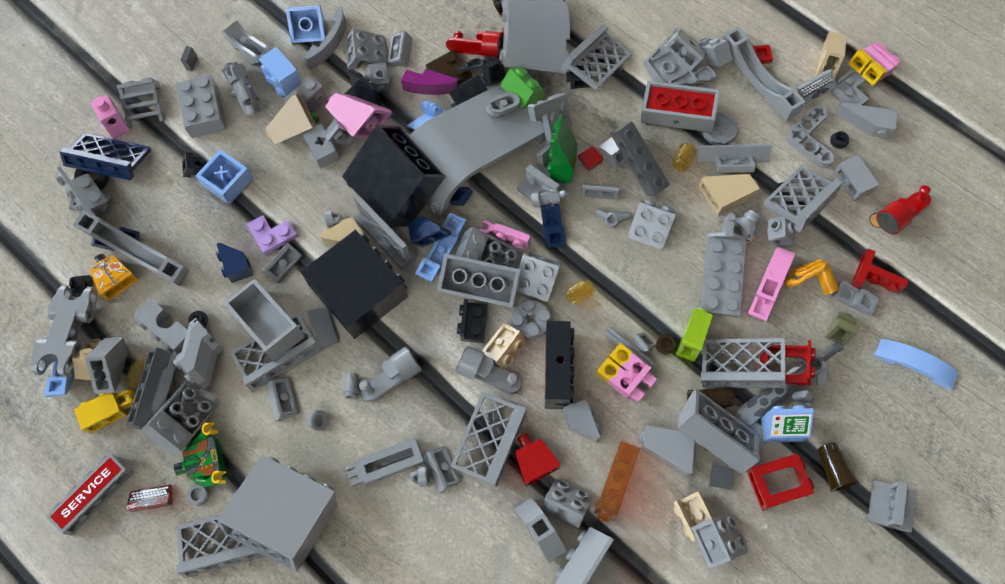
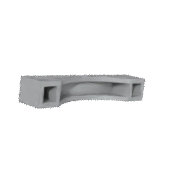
(782, 98)
(130, 247)

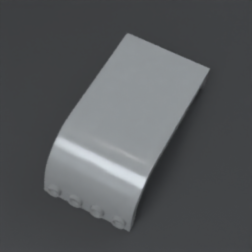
(471, 140)

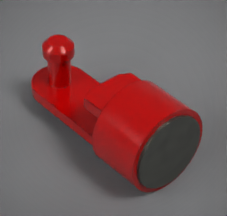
(487, 43)
(900, 213)

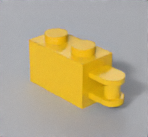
(103, 410)

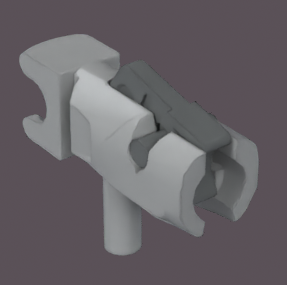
(243, 89)

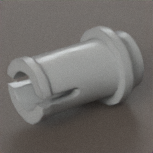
(351, 386)

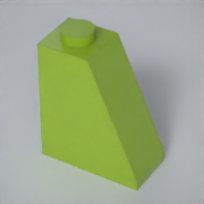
(694, 334)

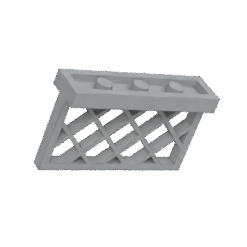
(587, 49)
(814, 205)
(383, 234)
(272, 370)
(743, 379)
(506, 443)
(214, 561)

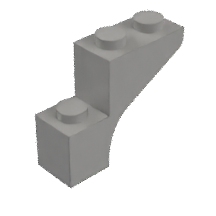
(247, 44)

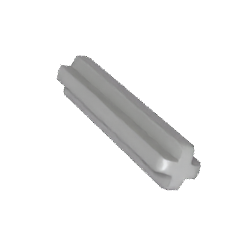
(616, 338)

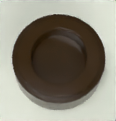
(665, 344)

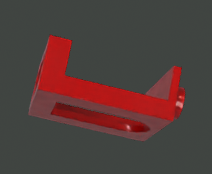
(804, 352)
(761, 490)

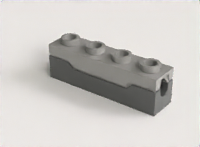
(152, 387)

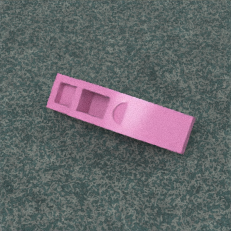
(771, 284)

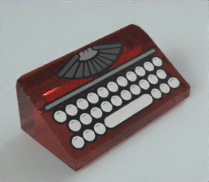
(150, 498)

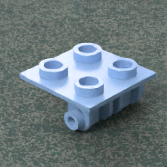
(430, 110)

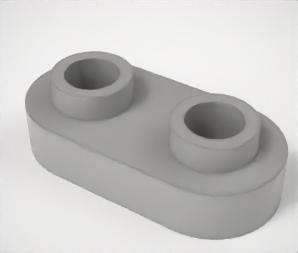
(502, 104)

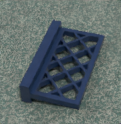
(104, 163)

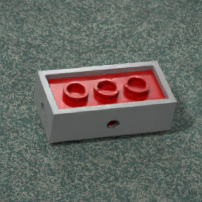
(680, 106)

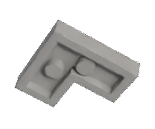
(848, 90)

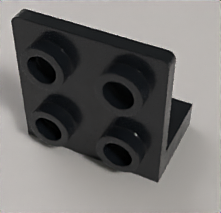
(491, 67)
(362, 88)

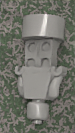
(553, 196)

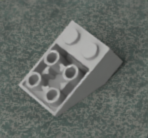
(486, 248)
(179, 419)

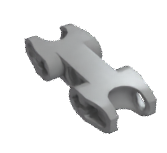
(66, 324)

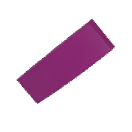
(428, 83)

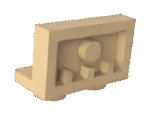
(504, 346)

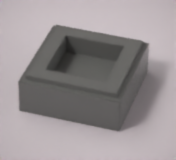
(189, 58)
(721, 477)

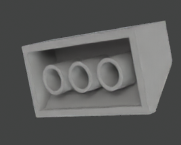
(479, 280)
(719, 432)
(585, 558)

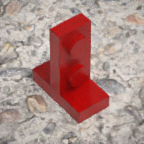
(876, 275)

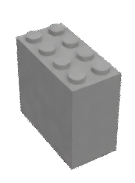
(278, 512)

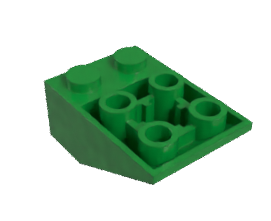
(563, 152)

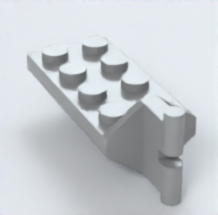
(723, 270)

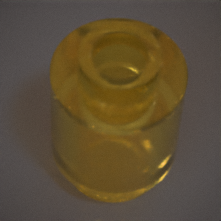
(684, 156)
(579, 291)
(134, 374)

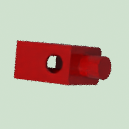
(535, 459)

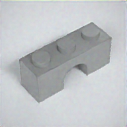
(153, 317)

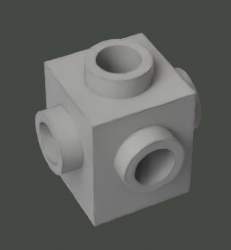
(378, 75)
(781, 231)

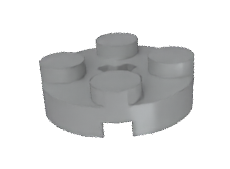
(526, 309)

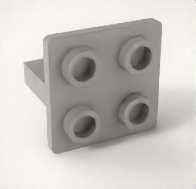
(538, 180)
(566, 502)
(892, 505)

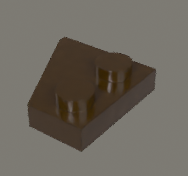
(448, 64)

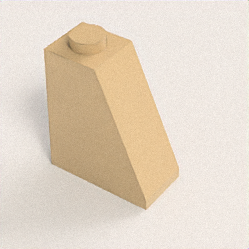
(832, 53)
(290, 120)
(728, 190)

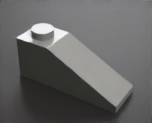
(871, 120)

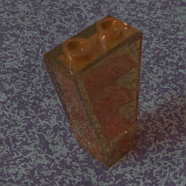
(616, 482)

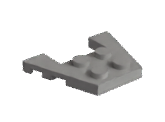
(668, 69)
(549, 111)

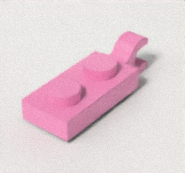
(507, 234)

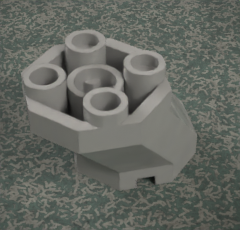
(198, 355)

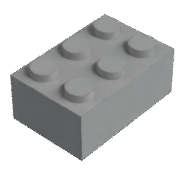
(201, 106)

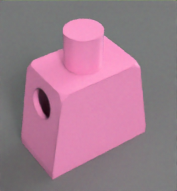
(107, 110)

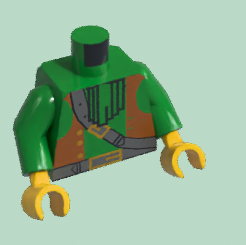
(203, 459)

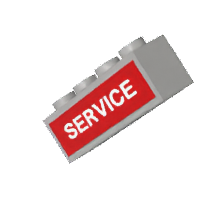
(89, 494)

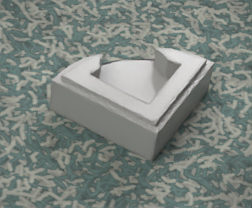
(803, 397)

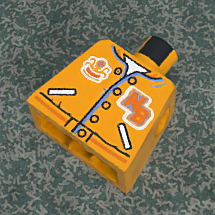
(111, 276)

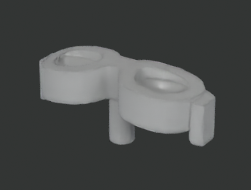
(493, 418)

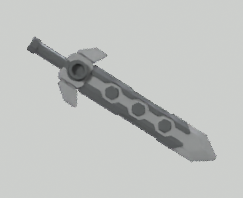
(770, 397)

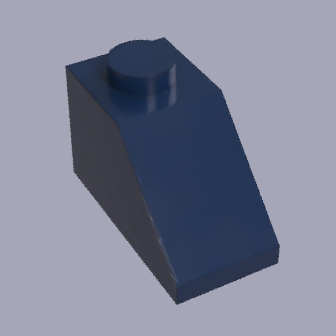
(426, 231)

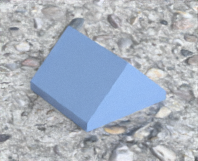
(306, 23)

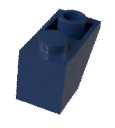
(235, 263)

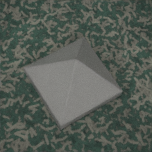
(643, 342)

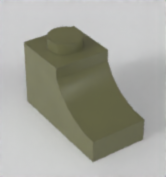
(842, 328)

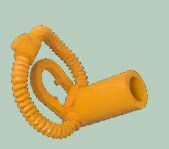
(820, 269)

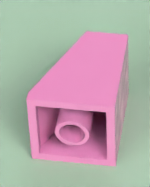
(356, 114)

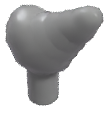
(612, 218)

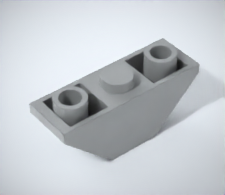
(540, 530)

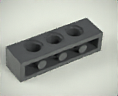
(639, 158)

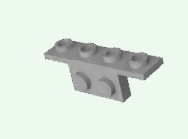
(733, 157)
(82, 191)

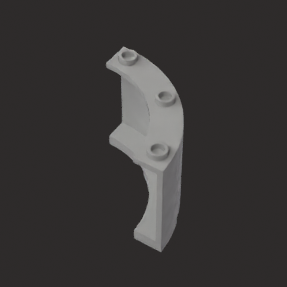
(535, 34)

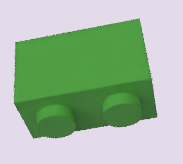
(524, 86)

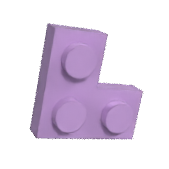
(268, 238)

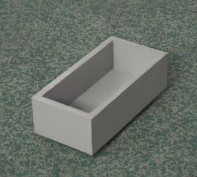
(264, 320)

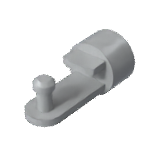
(478, 366)
(397, 369)

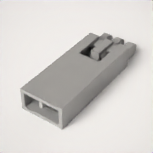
(393, 460)

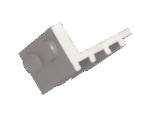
(137, 89)

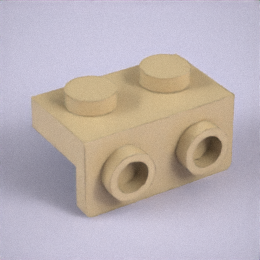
(692, 511)

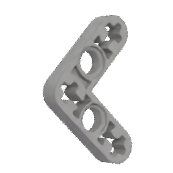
(804, 134)

